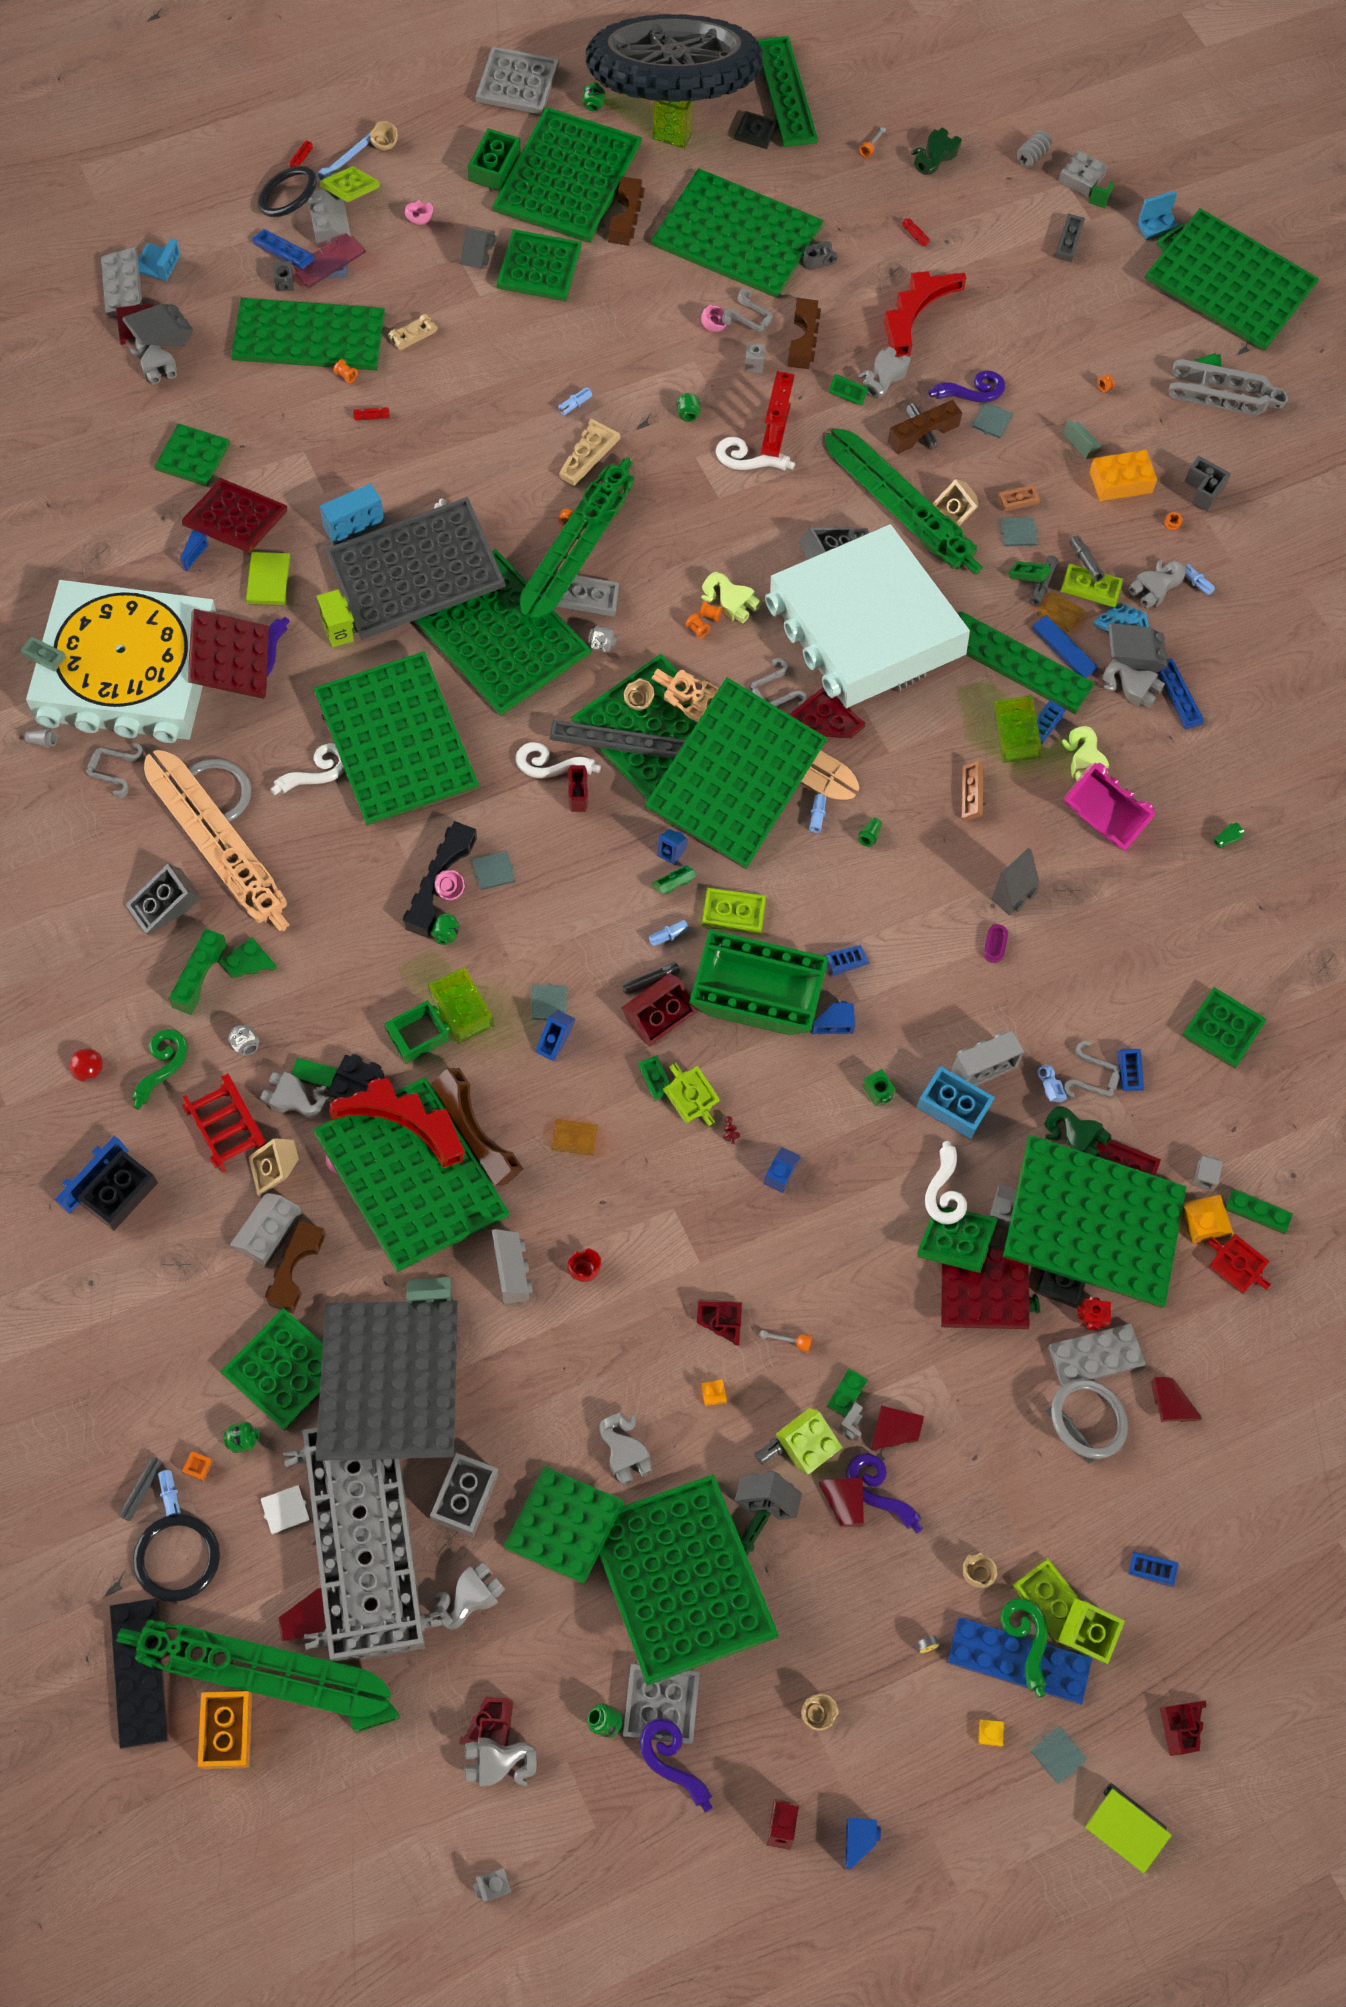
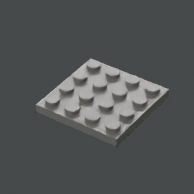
(517, 80)

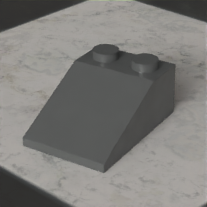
(159, 326)
(822, 539)
(1138, 647)
(1017, 883)
(163, 899)

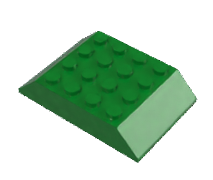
(758, 983)

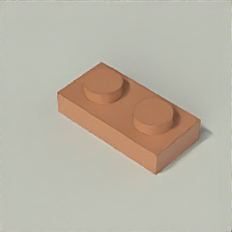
(1018, 498)

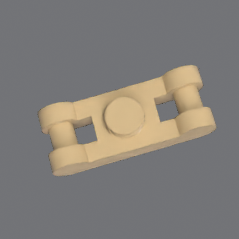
(413, 332)

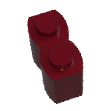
(577, 788)

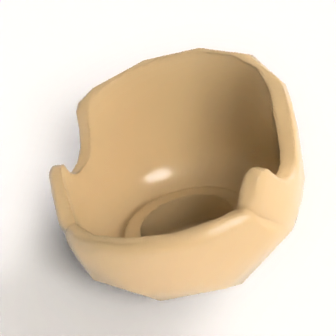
(384, 135)
(639, 694)
(979, 1571)
(819, 1712)

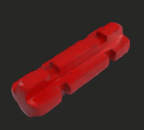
(301, 154)
(916, 232)
(371, 413)

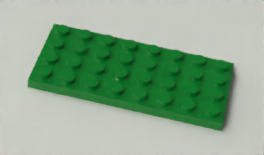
(308, 333)

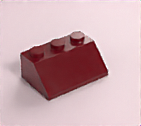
(659, 1009)

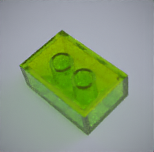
(673, 122)
(1017, 729)
(461, 1005)

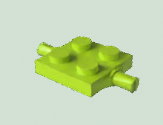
(691, 1094)

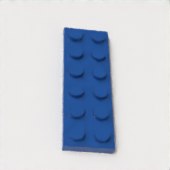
(1004, 1658)

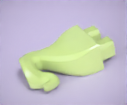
(732, 597)
(1086, 753)

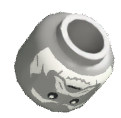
(602, 639)
(244, 1040)

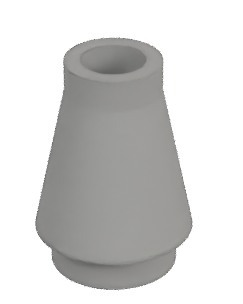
(44, 737)

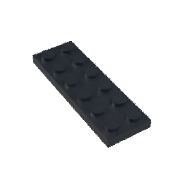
(137, 1686)

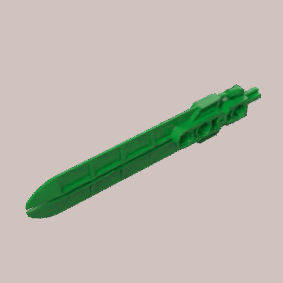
(903, 500)
(594, 515)
(259, 1656)

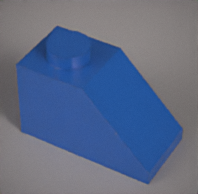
(671, 846)
(836, 1019)
(555, 1034)
(781, 1169)
(860, 1839)

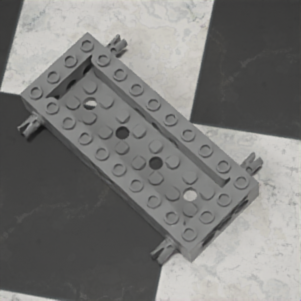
(341, 1538)

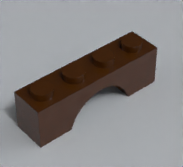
(622, 226)
(801, 348)
(907, 433)
(305, 1242)

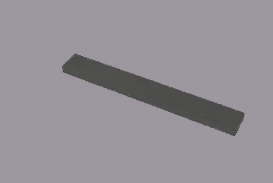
(615, 739)

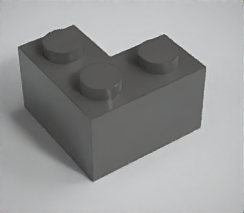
(476, 246)
(1208, 480)
(770, 1493)

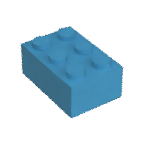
(352, 513)
(955, 1102)

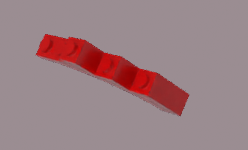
(910, 303)
(407, 1111)

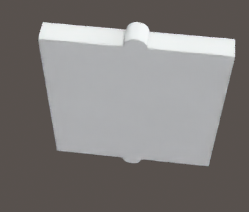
(285, 1509)

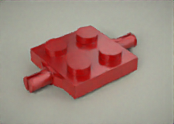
(1239, 1263)

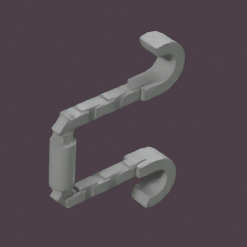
(743, 297)
(796, 694)
(117, 781)
(1078, 1084)

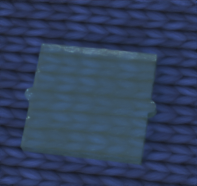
(992, 420)
(1019, 532)
(493, 870)
(547, 1000)
(1058, 1754)

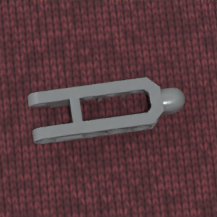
(1201, 393)

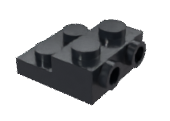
(353, 1076)

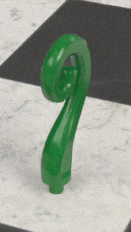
(147, 1084)
(1033, 1672)

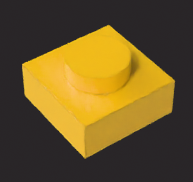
(991, 1733)

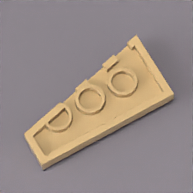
(592, 447)

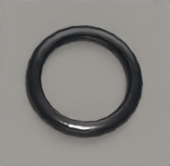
(271, 184)
(190, 1591)

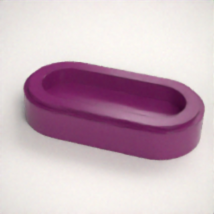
(995, 943)

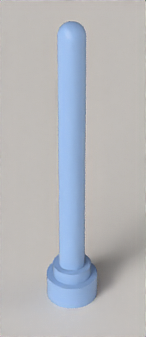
(326, 172)

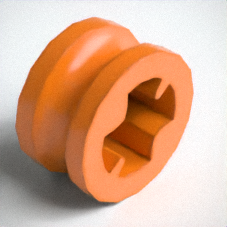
(1106, 383)
(564, 516)
(1172, 526)

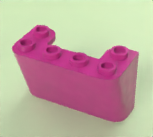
(1108, 806)

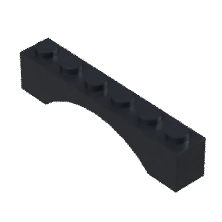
(457, 845)

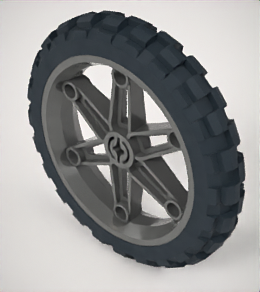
(674, 57)

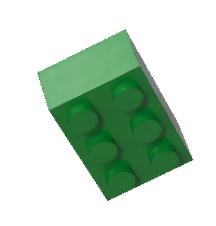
(494, 159)

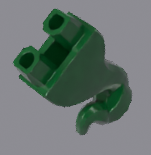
(938, 148)
(1079, 1133)

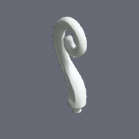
(782, 462)
(552, 771)
(294, 779)
(948, 1159)

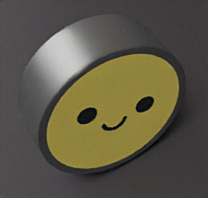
(927, 1644)

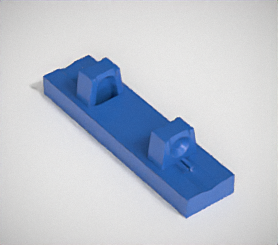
(68, 1197)

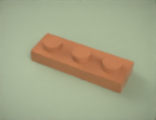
(972, 790)

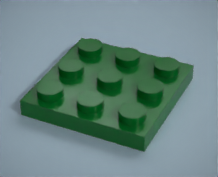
(192, 454)
(1224, 1027)
(960, 1243)

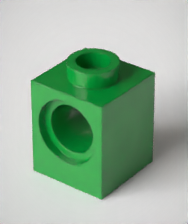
(879, 1079)

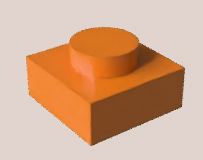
(197, 1466)

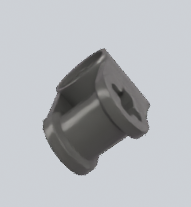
(818, 255)

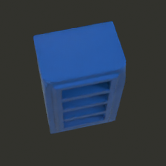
(195, 546)
(1053, 712)
(841, 968)
(1136, 1054)
(1155, 1561)

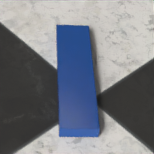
(283, 249)
(1064, 647)
(1180, 696)

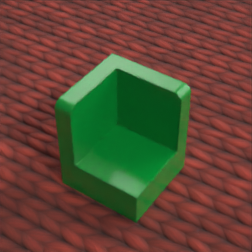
(1101, 196)

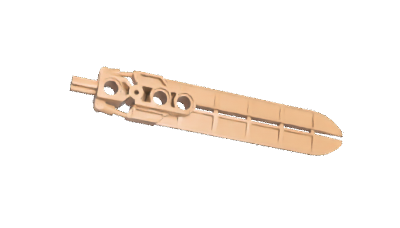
(701, 699)
(241, 888)

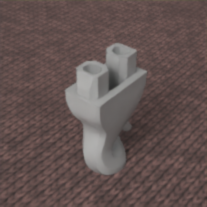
(155, 362)
(886, 370)
(1156, 583)
(1134, 683)
(291, 1096)
(625, 1451)
(470, 1595)
(497, 1760)

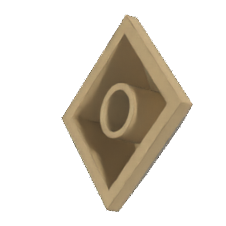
(957, 501)
(272, 1163)

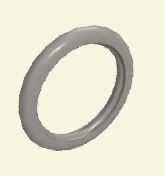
(238, 772)
(1110, 1397)

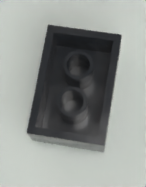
(117, 1190)

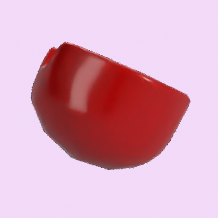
(86, 1064)
(584, 1265)

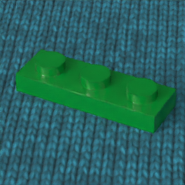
(1258, 1211)

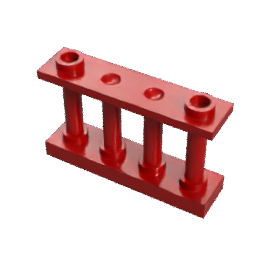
(777, 414)
(237, 1105)

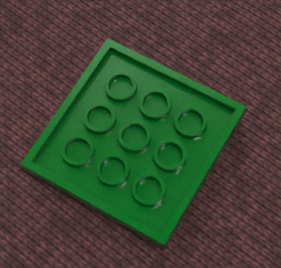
(539, 265)
(279, 1369)
(563, 1525)

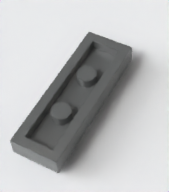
(1069, 237)

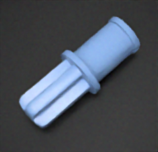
(575, 401)
(1198, 580)
(817, 813)
(669, 933)
(169, 1493)

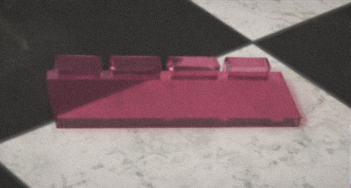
(333, 259)

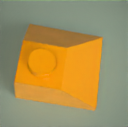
(1206, 1219)

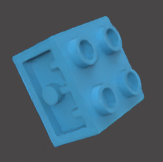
(1157, 216)
(159, 261)
(1122, 615)

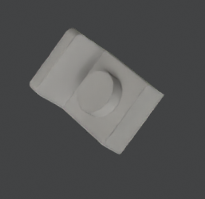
(852, 1418)
(492, 1886)

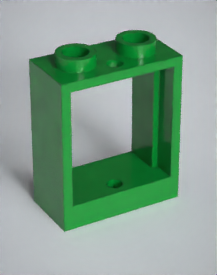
(410, 1016)

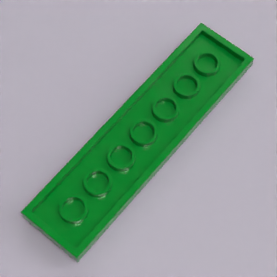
(787, 92)
(1025, 665)

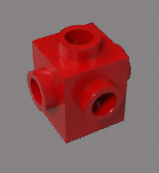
(1094, 1313)

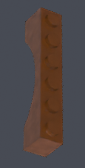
(455, 1094)

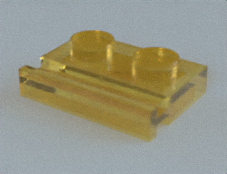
(1061, 611)
(574, 1137)

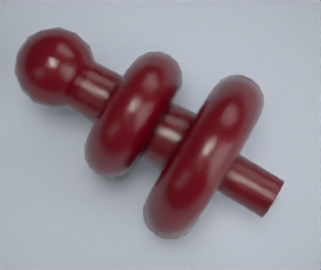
(731, 1135)

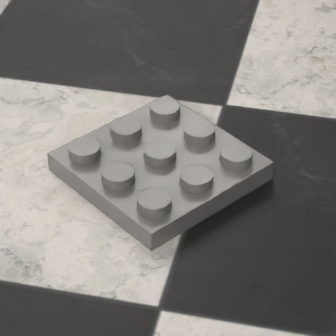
(667, 1699)

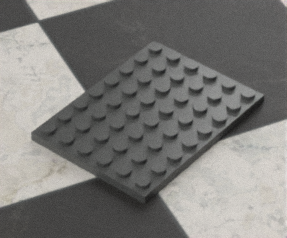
(415, 568)
(388, 1381)

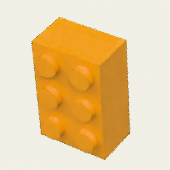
(1123, 475)
(225, 1730)

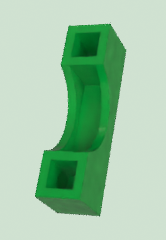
(188, 987)

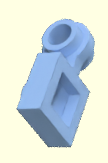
(1053, 1087)

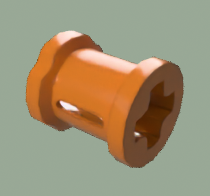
(345, 371)
(710, 611)
(697, 625)

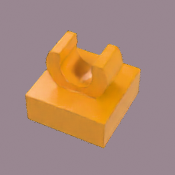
(713, 1393)

